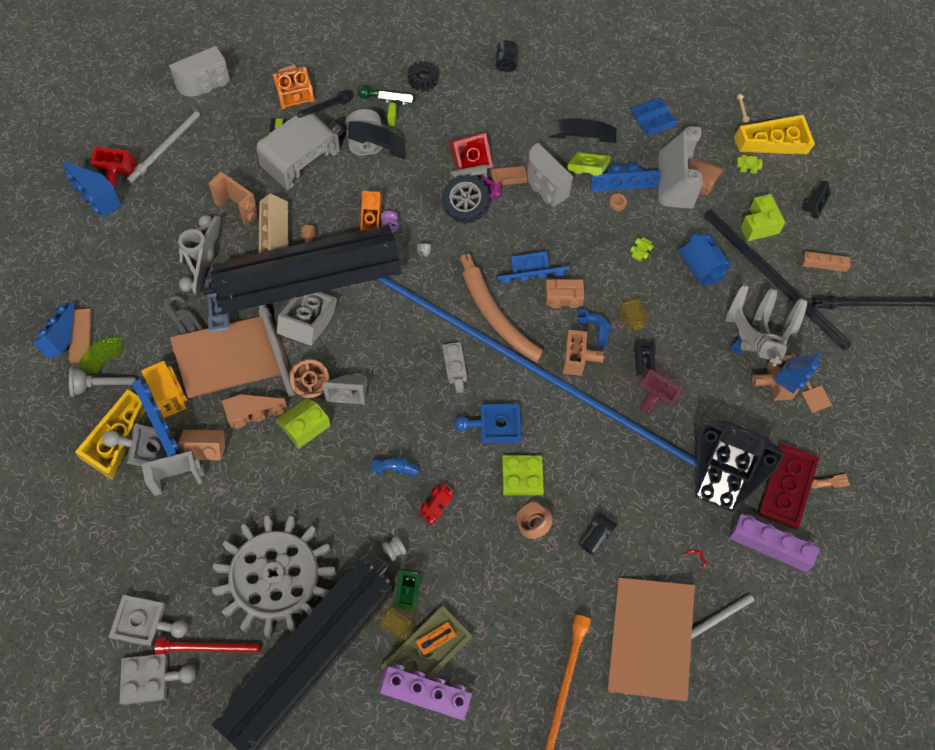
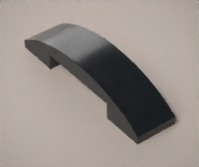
(583, 128)
(377, 135)

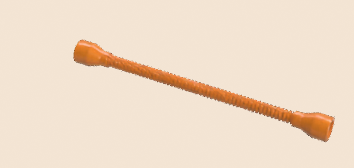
(580, 628)

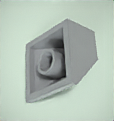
(346, 389)

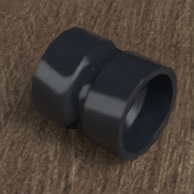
(506, 56)

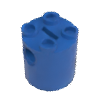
(705, 259)

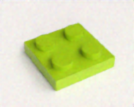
(589, 163)
(522, 475)

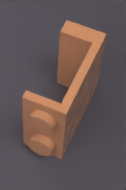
(224, 187)

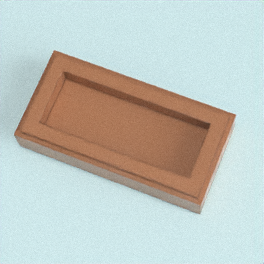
(509, 175)

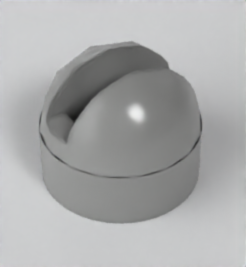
(423, 249)

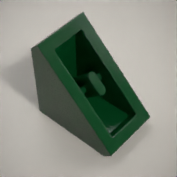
(408, 589)

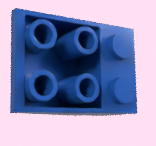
(93, 189)

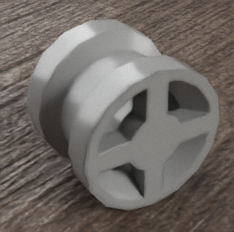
(394, 548)

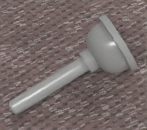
(80, 381)

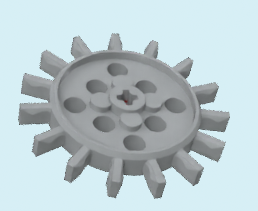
(260, 546)

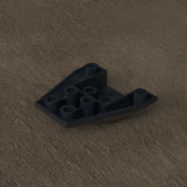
(732, 463)

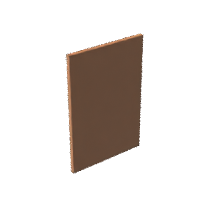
(226, 357)
(652, 639)

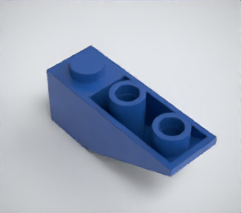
(57, 333)
(797, 371)

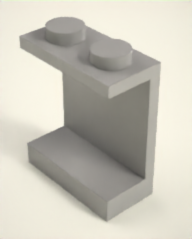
(170, 466)

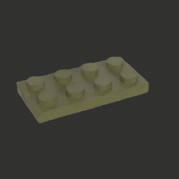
(411, 656)

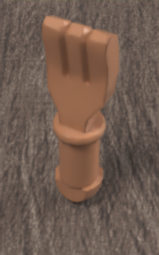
(835, 481)

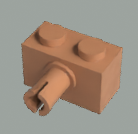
(577, 353)
(778, 391)

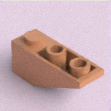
(250, 408)

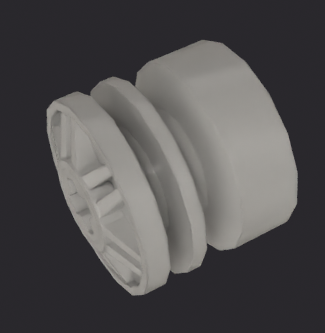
(366, 116)

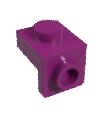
(493, 188)

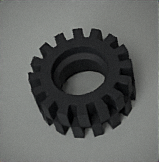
(423, 68)

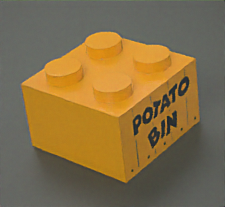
(165, 388)

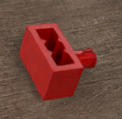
(113, 162)

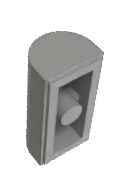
(477, 171)

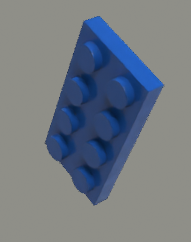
(153, 413)

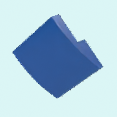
(653, 116)

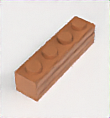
(825, 261)

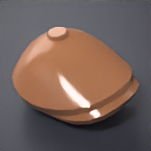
(534, 520)

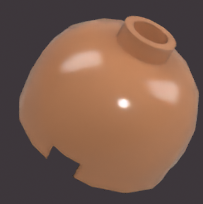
(308, 377)

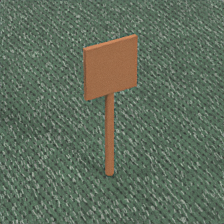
(815, 397)

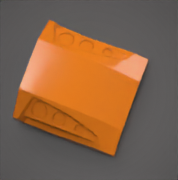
(293, 87)

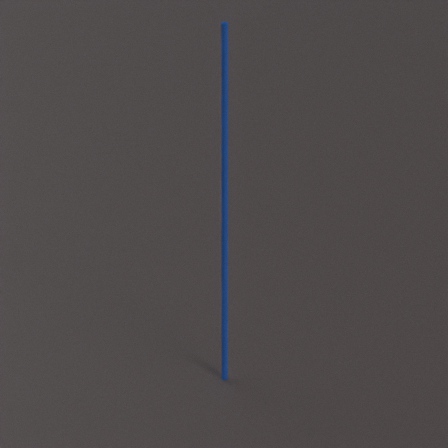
(539, 371)

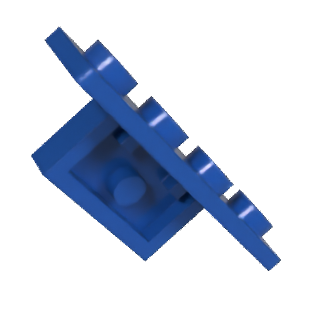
(625, 177)
(530, 265)

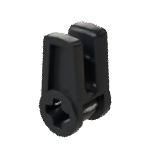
(646, 351)

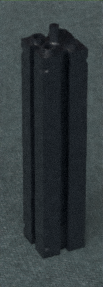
(304, 269)
(305, 657)

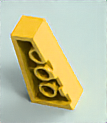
(120, 419)

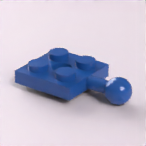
(489, 430)

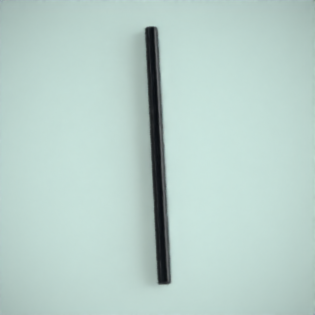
(777, 279)

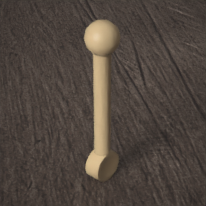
(745, 118)

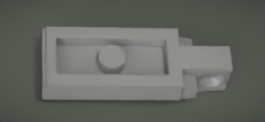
(455, 365)

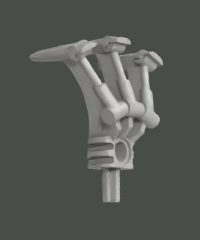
(767, 344)

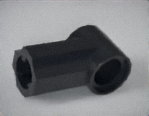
(599, 530)

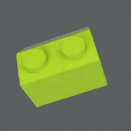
(304, 422)

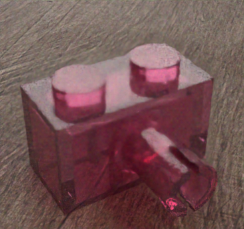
(659, 390)

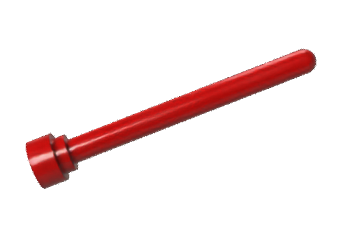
(164, 646)

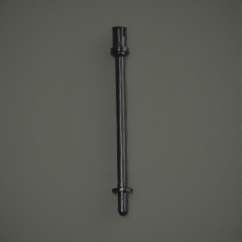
(832, 302)

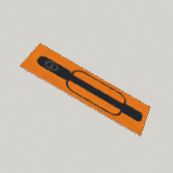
(435, 638)

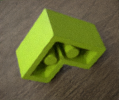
(765, 219)

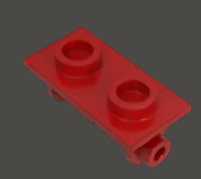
(439, 496)

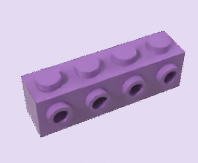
(774, 543)
(424, 692)

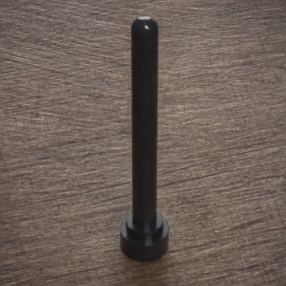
(343, 97)

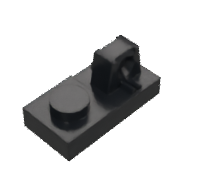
(817, 204)

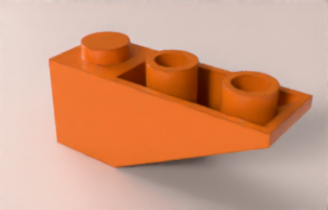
(370, 210)

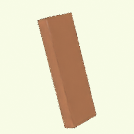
(80, 334)

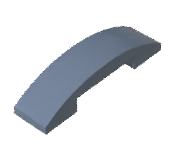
(217, 319)

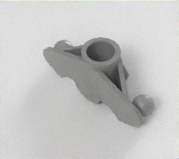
(198, 251)

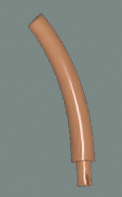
(493, 314)

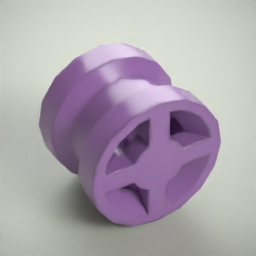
(389, 218)

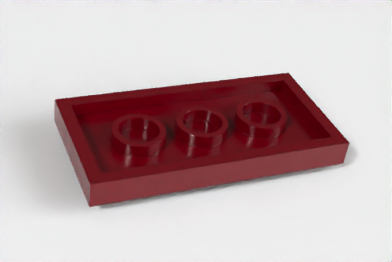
(789, 487)

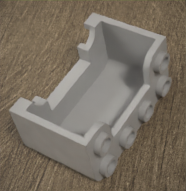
(295, 146)

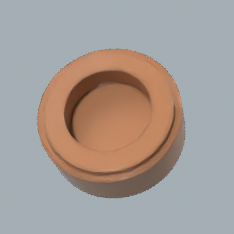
(617, 202)

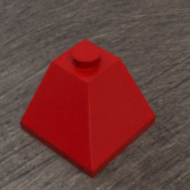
(470, 151)

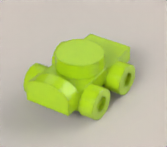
(749, 162)
(641, 250)

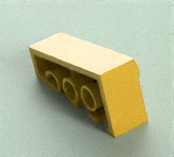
(776, 136)

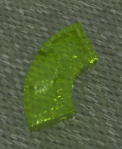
(99, 353)

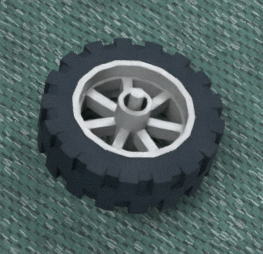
(459, 184)

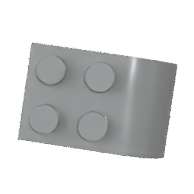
(200, 72)
(548, 176)
(306, 317)

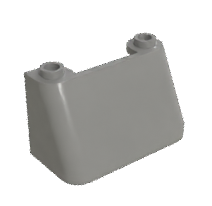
(677, 183)

